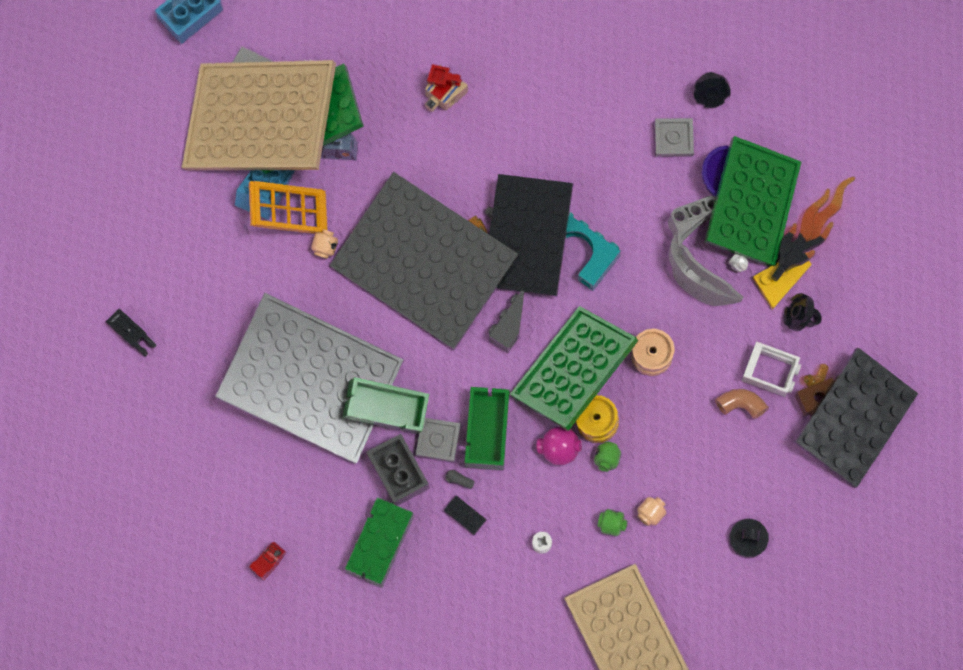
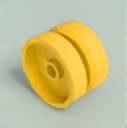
(599, 430)

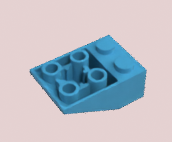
(275, 176)

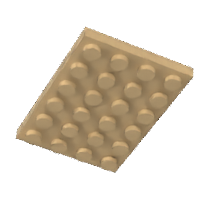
(624, 624)

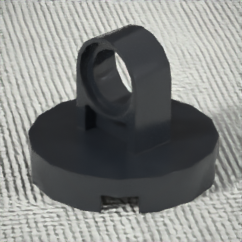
(711, 90)
(801, 312)
(748, 538)

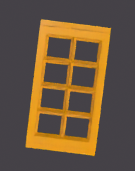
(255, 213)

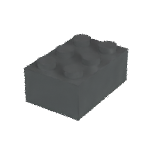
(398, 470)

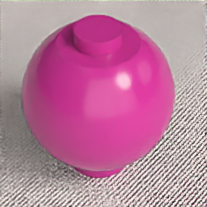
(559, 446)

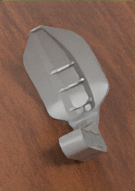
(686, 270)

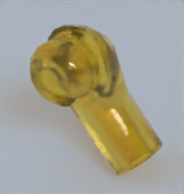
(819, 377)

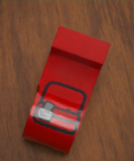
(268, 560)

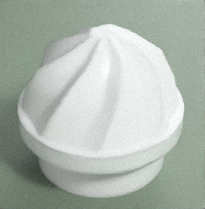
(738, 263)

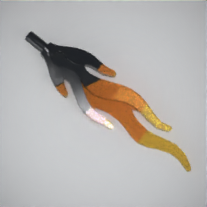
(796, 253)

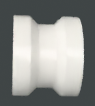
(540, 545)

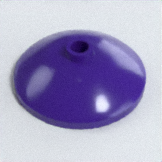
(713, 168)

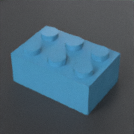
(186, 17)

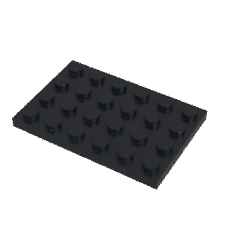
(533, 222)
(856, 417)

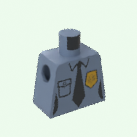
(341, 149)

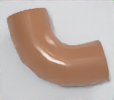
(741, 399)

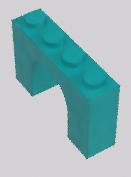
(603, 256)

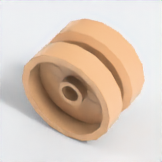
(655, 341)

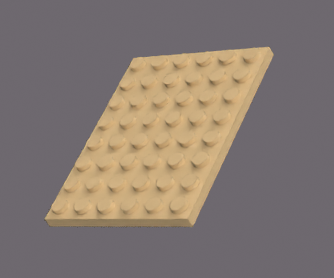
(259, 116)

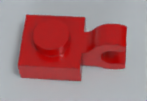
(441, 76)

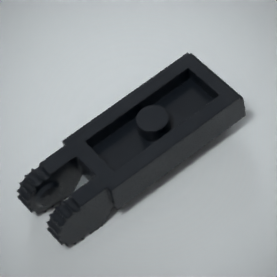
(129, 331)

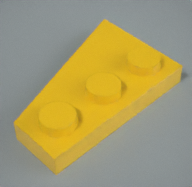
(775, 291)

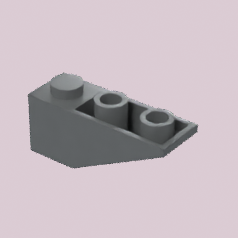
(508, 328)

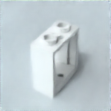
(793, 360)

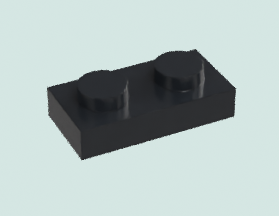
(465, 515)

